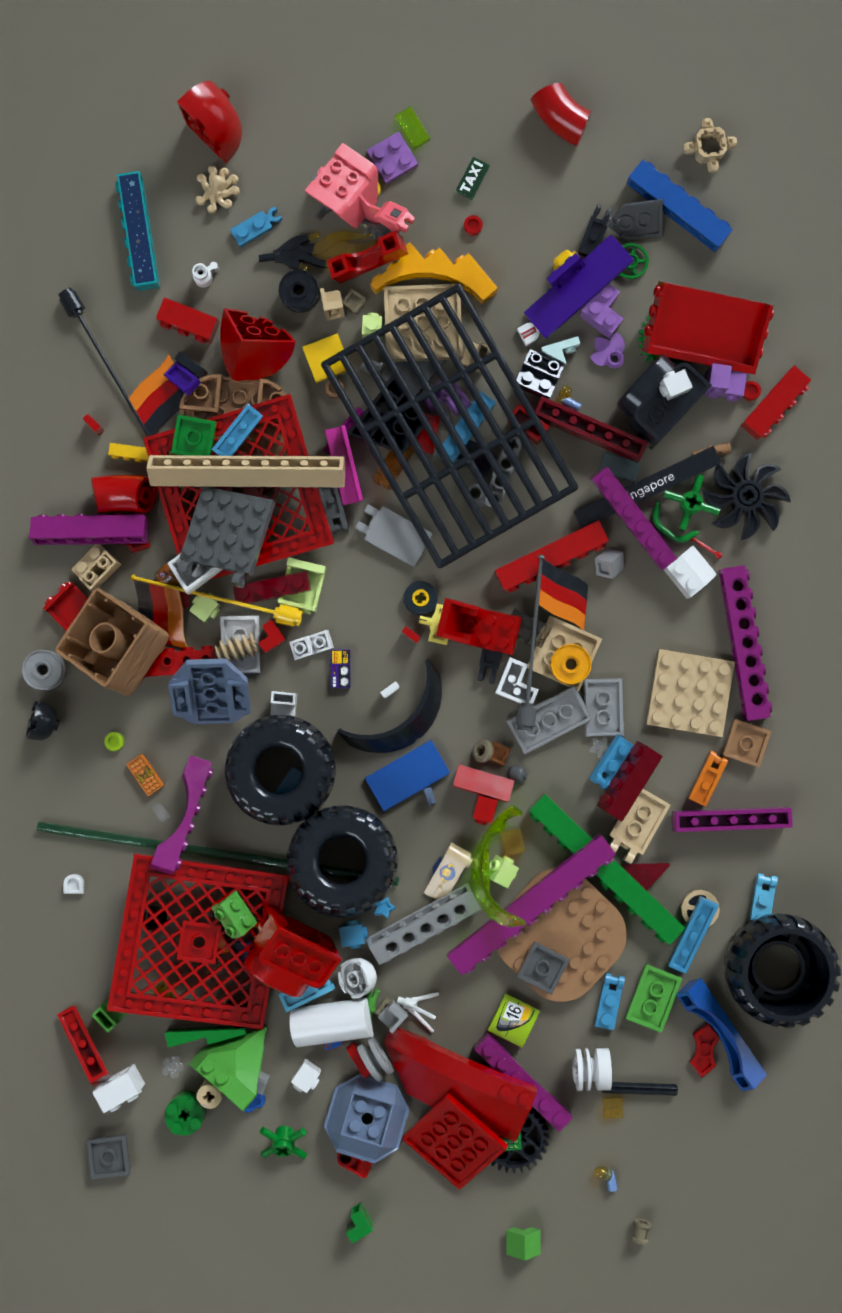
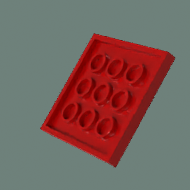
(454, 1141)

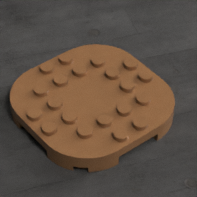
(222, 395)
(580, 928)

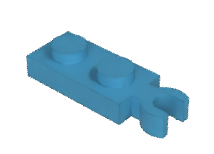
(255, 227)

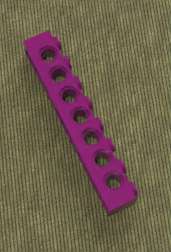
(739, 652)

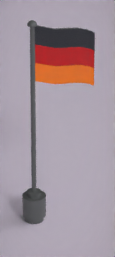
(562, 597)

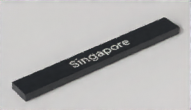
(652, 484)

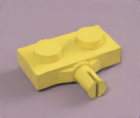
(433, 623)

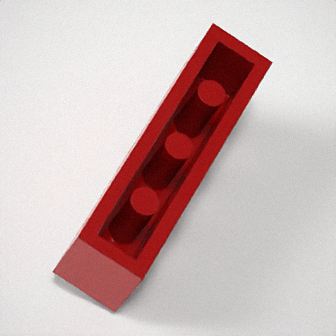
(776, 402)

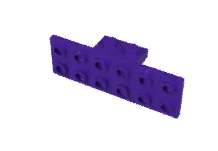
(577, 284)

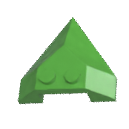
(233, 1066)

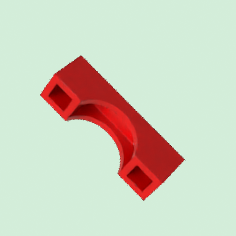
(348, 266)

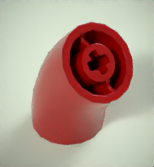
(561, 112)
(123, 493)

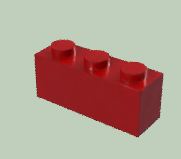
(187, 321)

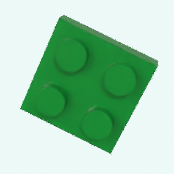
(193, 436)

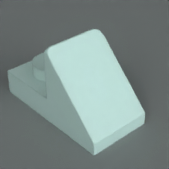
(557, 349)

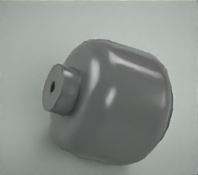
(517, 774)

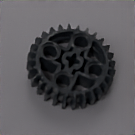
(529, 1157)

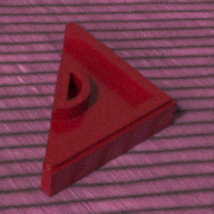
(646, 873)

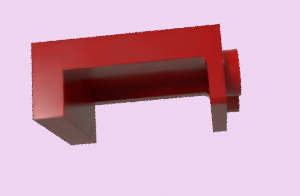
(65, 604)

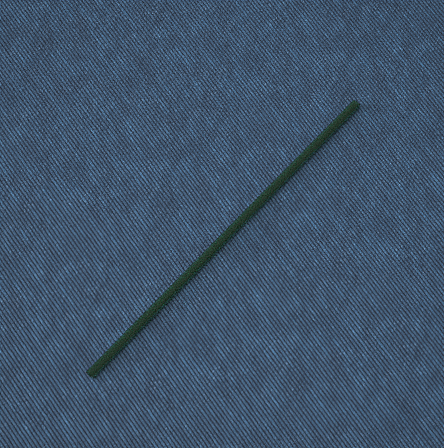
(190, 849)

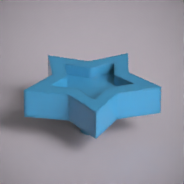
(384, 908)

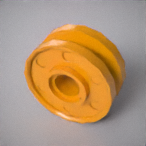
(573, 652)

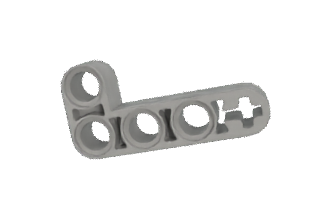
(497, 491)

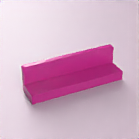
(339, 446)

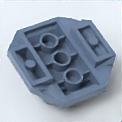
(209, 692)
(372, 1140)

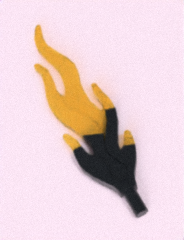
(316, 254)

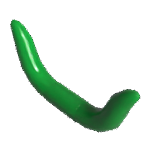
(667, 533)

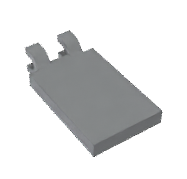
(393, 535)

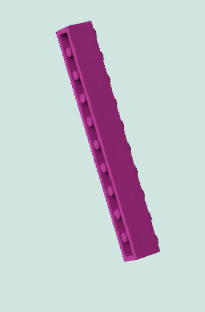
(532, 903)

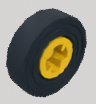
(414, 590)

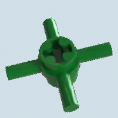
(684, 505)
(283, 1142)

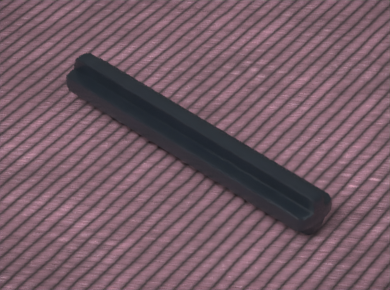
(643, 1088)

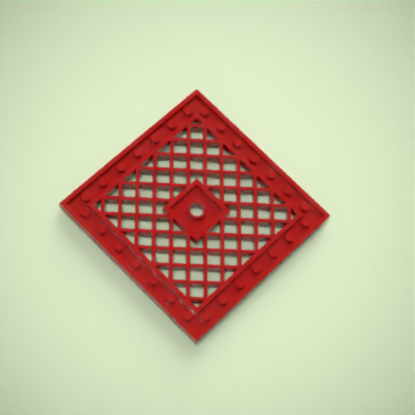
(277, 408)
(177, 1007)

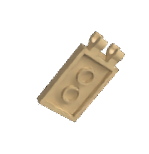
(639, 825)

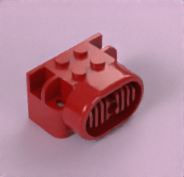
(291, 955)

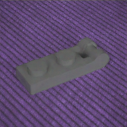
(333, 509)

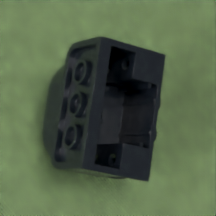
(650, 411)

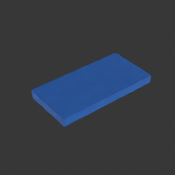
(407, 775)

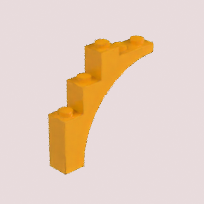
(438, 266)

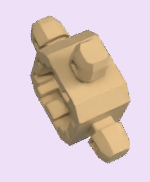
(706, 132)

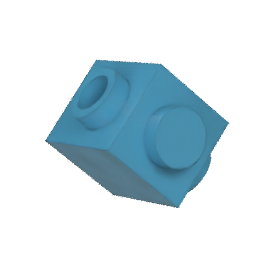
(353, 934)

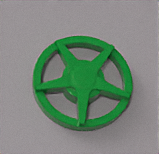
(636, 261)

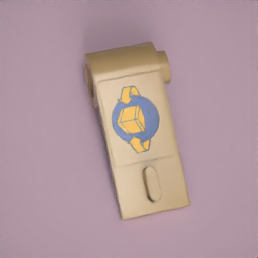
(448, 871)

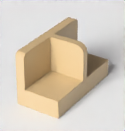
(332, 304)

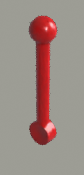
(718, 555)

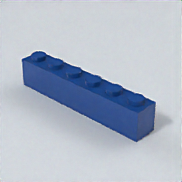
(679, 205)

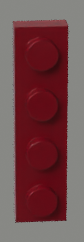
(273, 588)

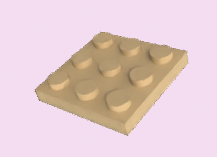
(560, 635)

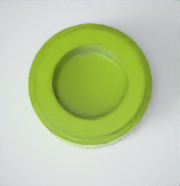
(114, 741)

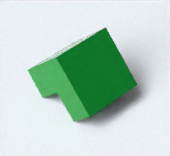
(361, 1224)

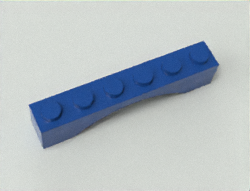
(743, 1065)

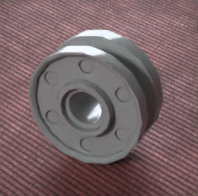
(32, 670)
(375, 1059)

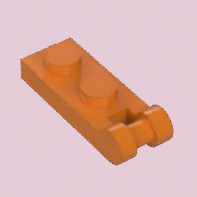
(707, 779)

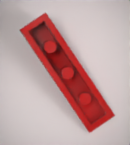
(83, 1046)

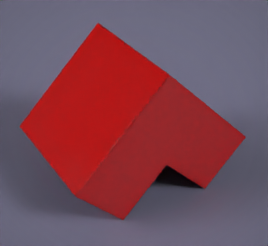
(274, 639)

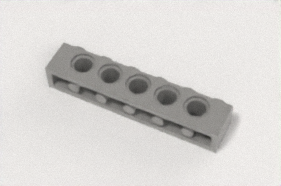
(428, 915)

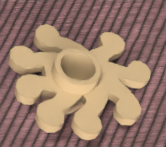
(217, 188)

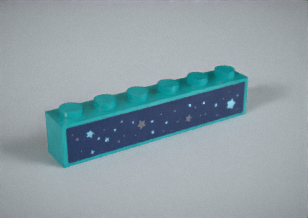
(138, 231)

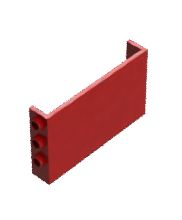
(706, 327)

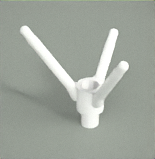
(411, 1006)

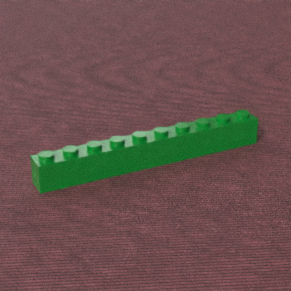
(611, 875)

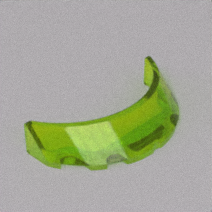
(481, 873)

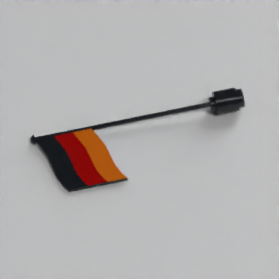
(155, 396)

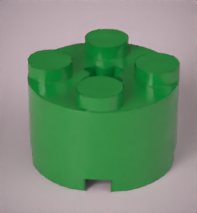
(181, 1123)

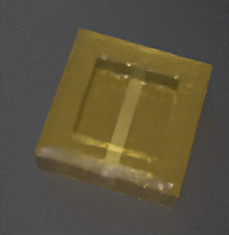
(612, 1107)

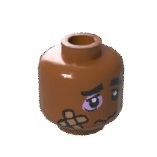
(166, 576)

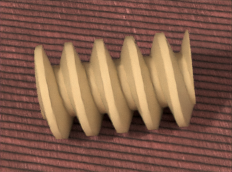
(238, 647)
(209, 1095)

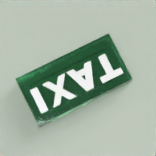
(472, 178)

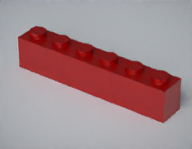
(556, 553)

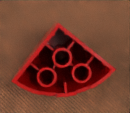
(212, 118)
(253, 346)

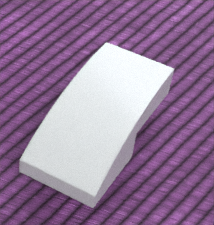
(311, 644)

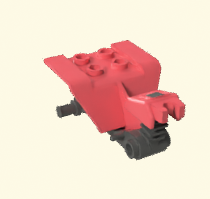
(351, 191)

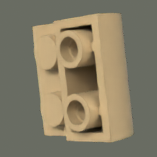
(96, 567)

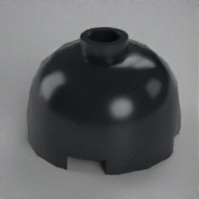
(42, 722)

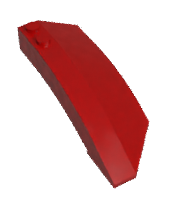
(433, 1071)

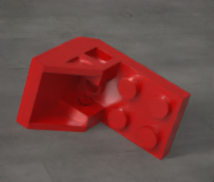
(478, 627)

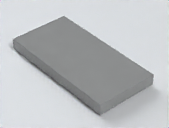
(553, 719)

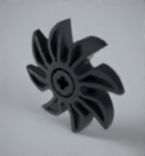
(754, 490)

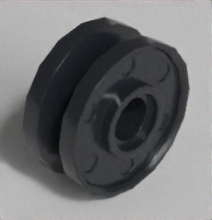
(294, 280)

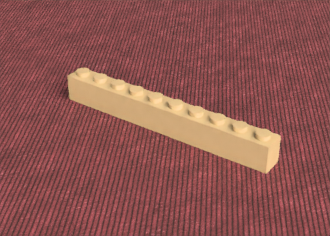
(246, 471)

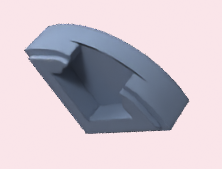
(430, 796)

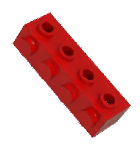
(170, 660)

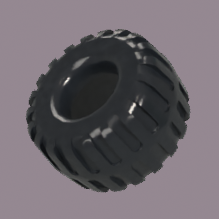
(315, 759)
(368, 888)
(806, 993)

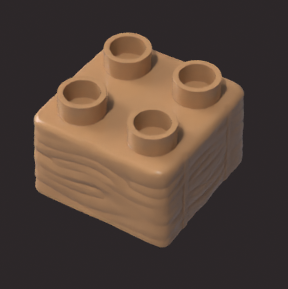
(112, 643)

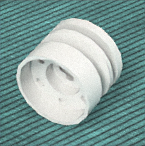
(592, 1069)

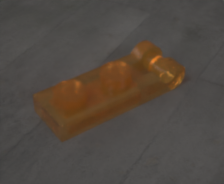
(394, 467)

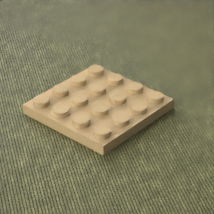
(403, 299)
(690, 693)

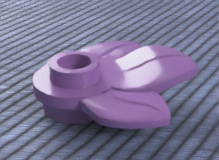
(606, 349)

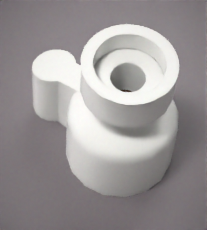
(203, 275)

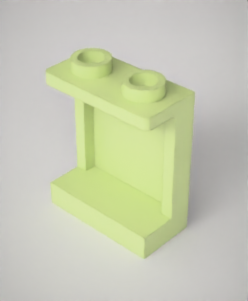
(307, 600)

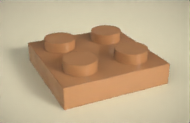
(746, 743)

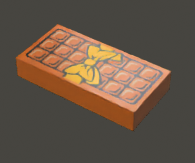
(145, 774)

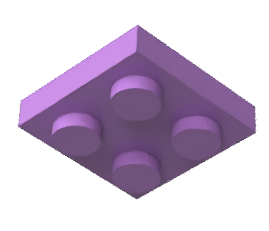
(392, 158)

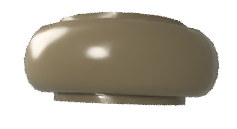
(478, 749)

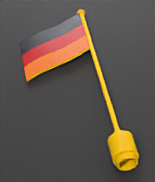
(164, 607)

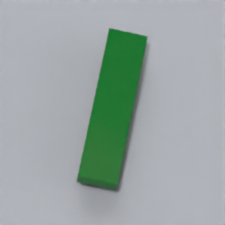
(179, 1036)

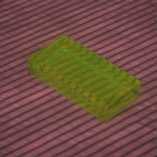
(412, 127)

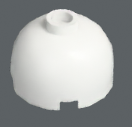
(357, 977)

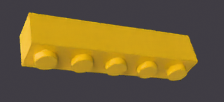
(128, 452)

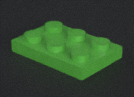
(653, 998)

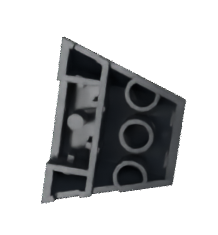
(392, 424)

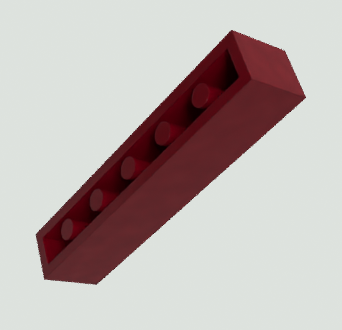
(590, 430)

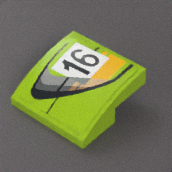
(513, 1020)

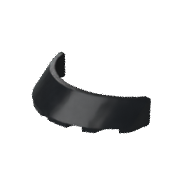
(411, 729)

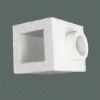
(675, 384)
(306, 1076)

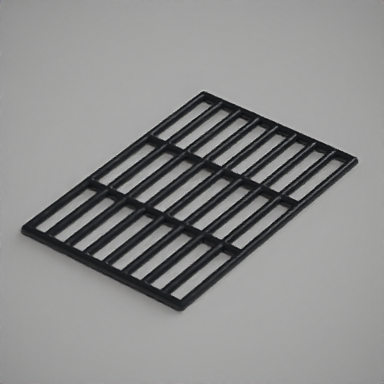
(430, 392)

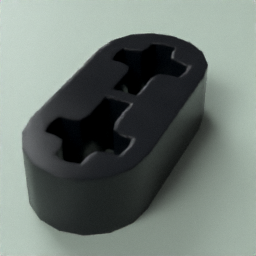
(190, 365)

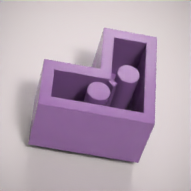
(600, 315)
(725, 382)

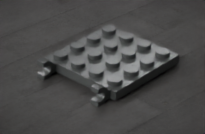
(226, 533)

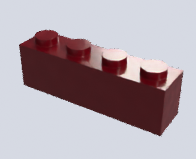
(629, 780)

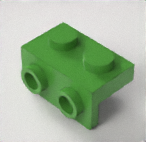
(234, 915)

